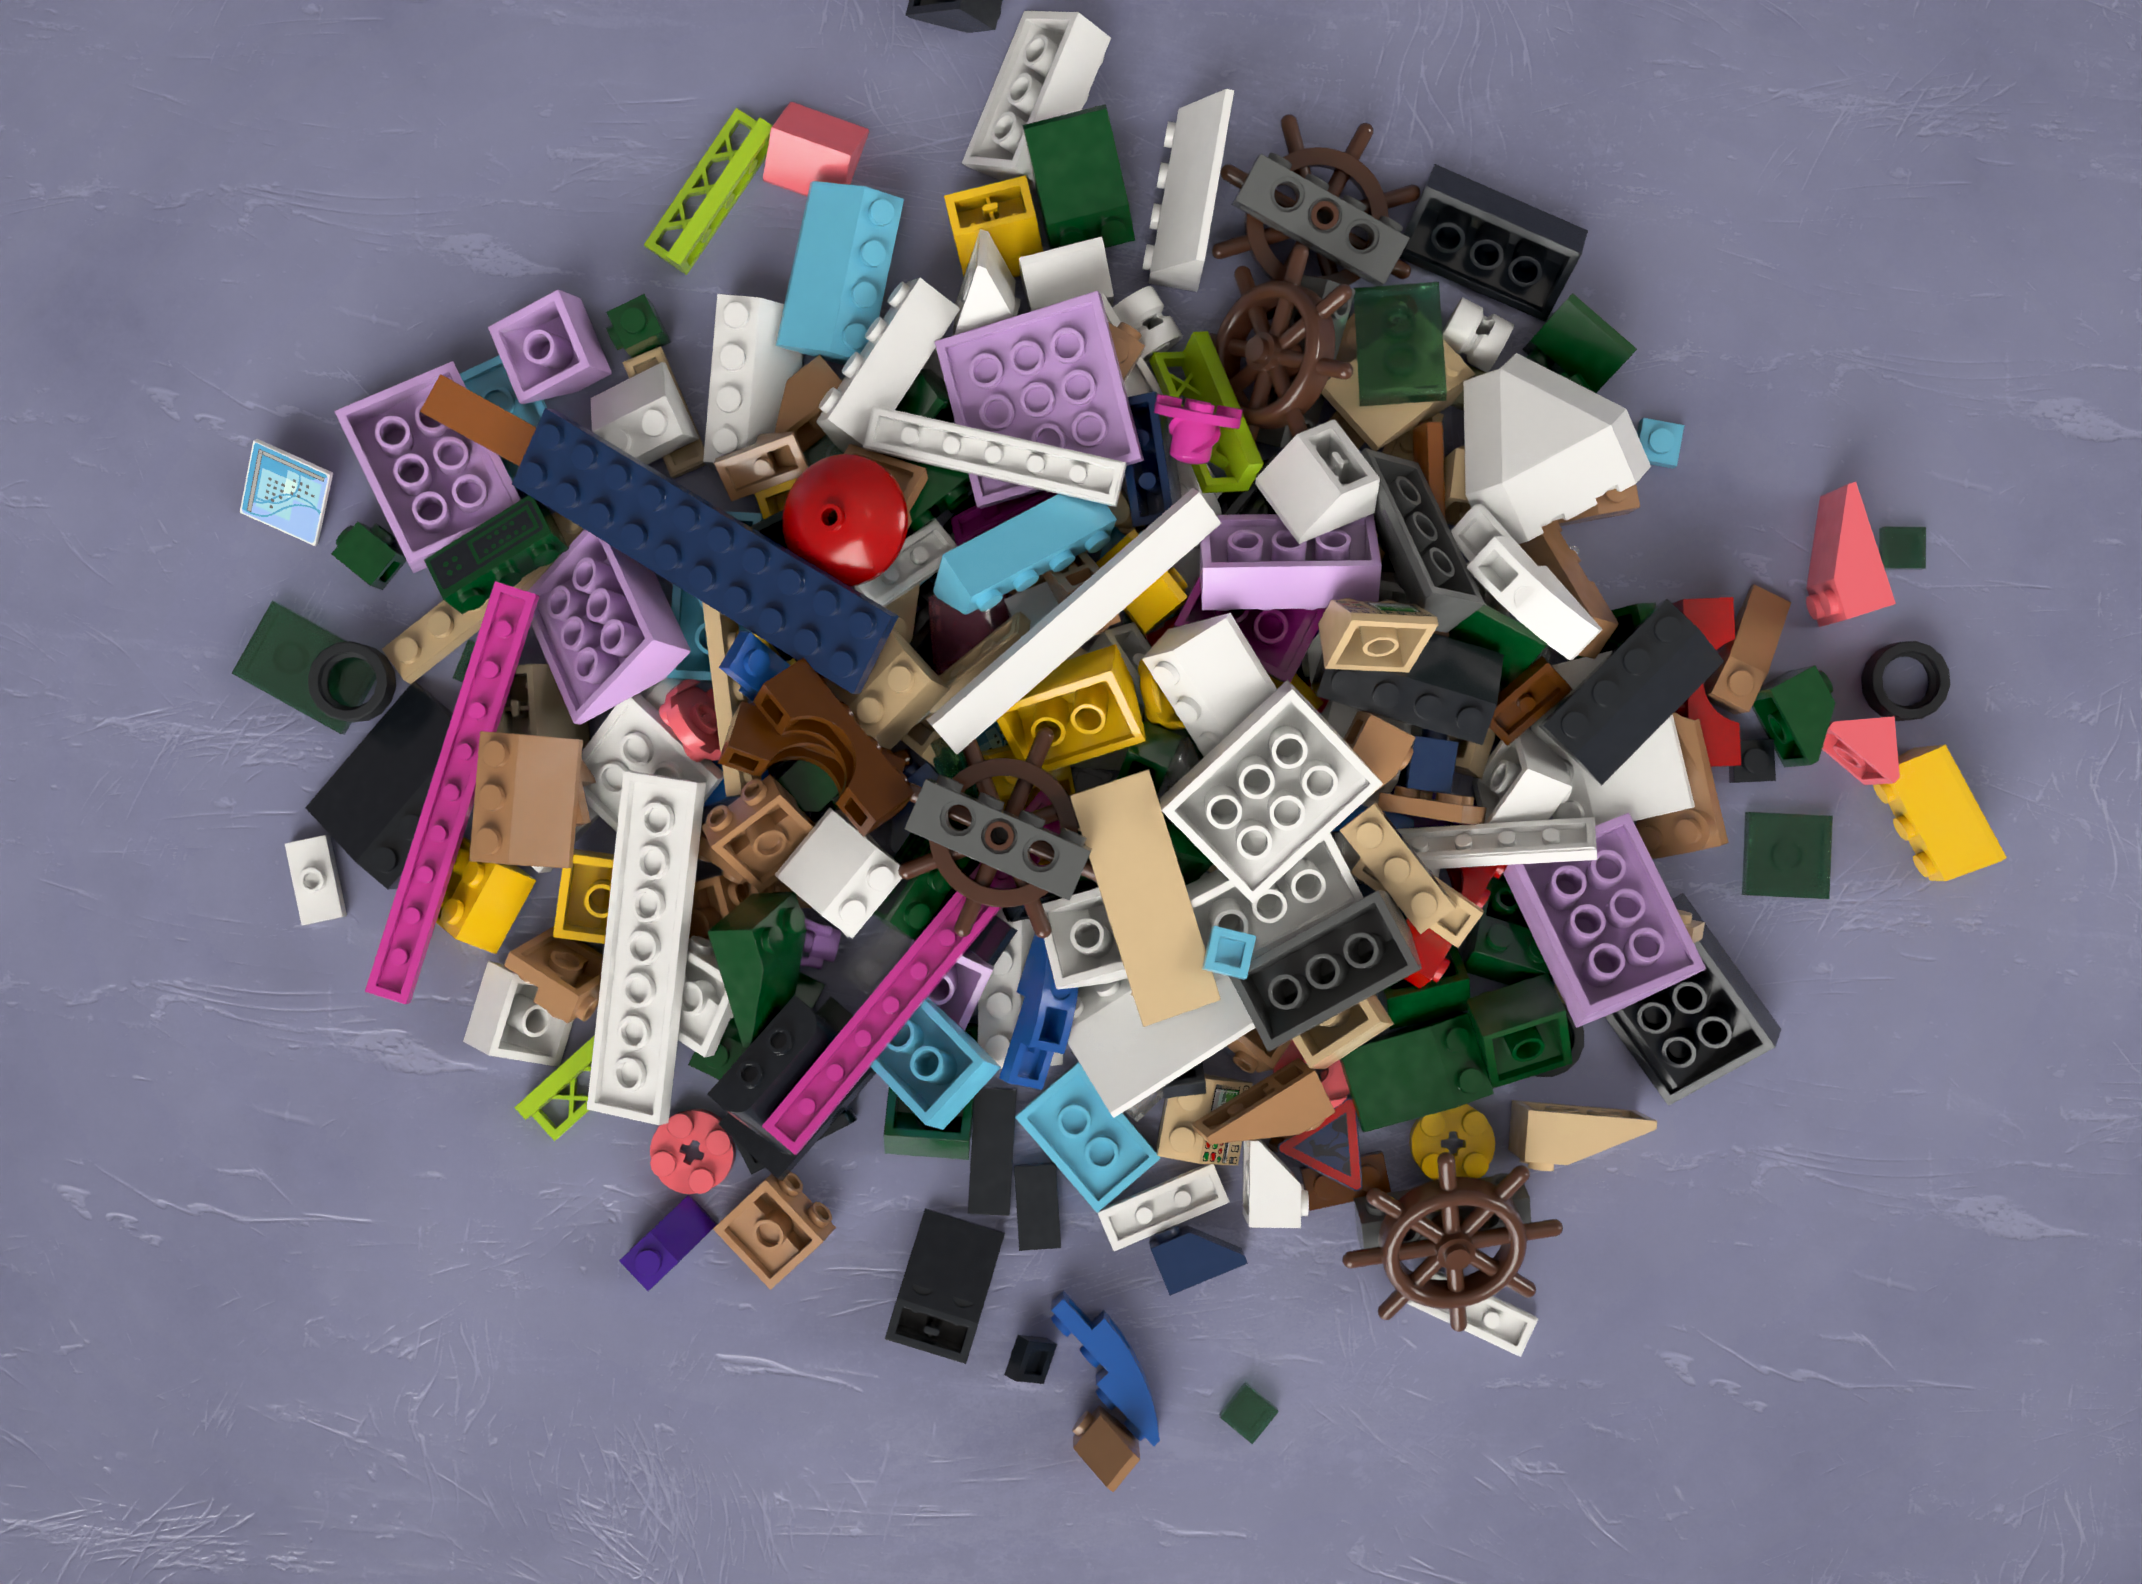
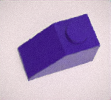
(668, 1242)

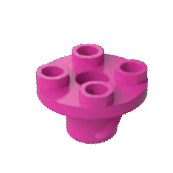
(1195, 426)

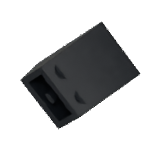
(945, 1286)

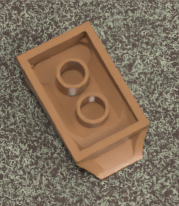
(1693, 827)

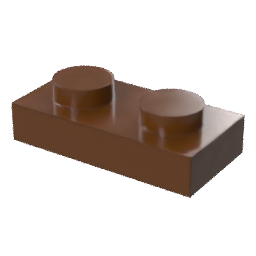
(1527, 700)
(1326, 1192)

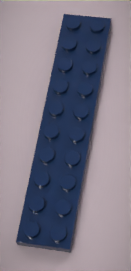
(705, 551)

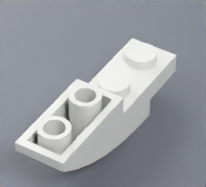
(1521, 586)

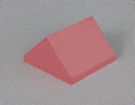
(812, 148)
(1865, 748)

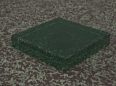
(1787, 855)

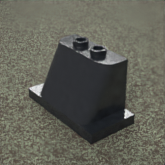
(769, 1073)

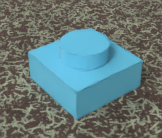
(1660, 441)
(1229, 952)

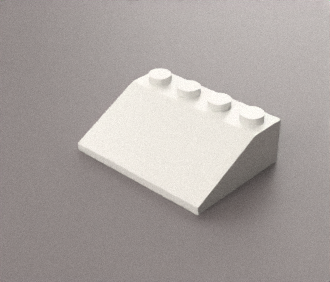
(1189, 192)
(1644, 786)
(1269, 792)
(1135, 1060)

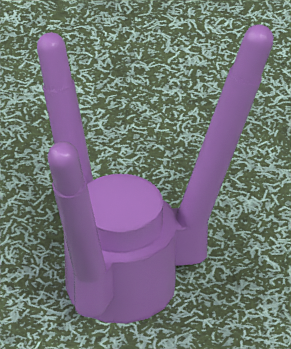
(820, 943)

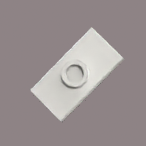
(315, 879)

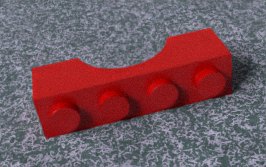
(1720, 734)
(1433, 948)

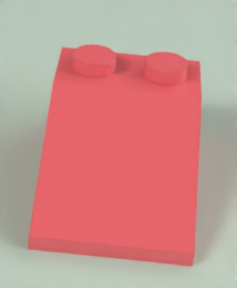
(1845, 562)

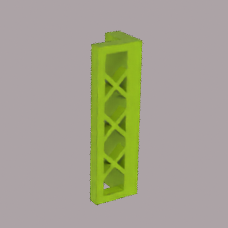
(719, 196)
(1208, 382)
(551, 1089)

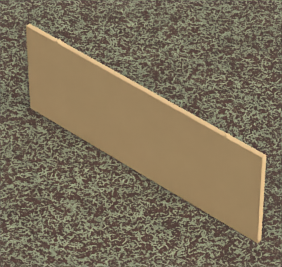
(1145, 897)

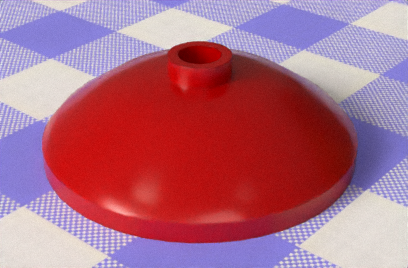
(869, 519)

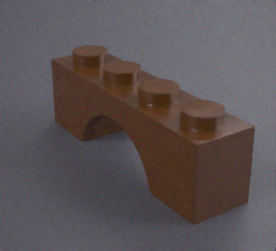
(803, 704)
(755, 746)

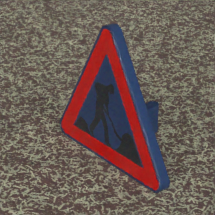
(1331, 1147)

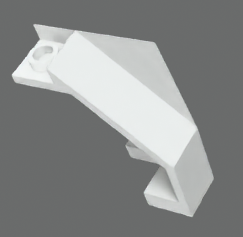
(1543, 447)

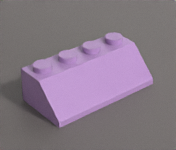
(1260, 565)

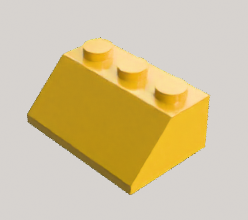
(1086, 705)
(1939, 815)

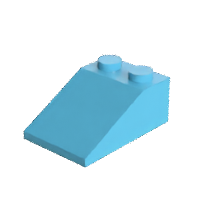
(934, 1066)

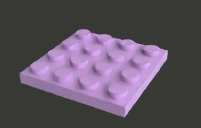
(1042, 381)

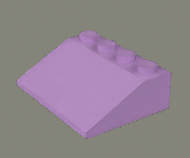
(423, 473)
(604, 627)
(1605, 924)

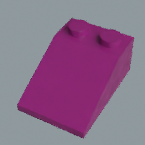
(1275, 635)

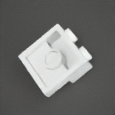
(704, 1000)

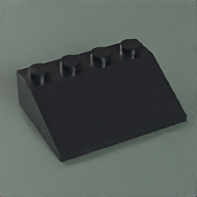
(383, 785)
(1697, 1025)

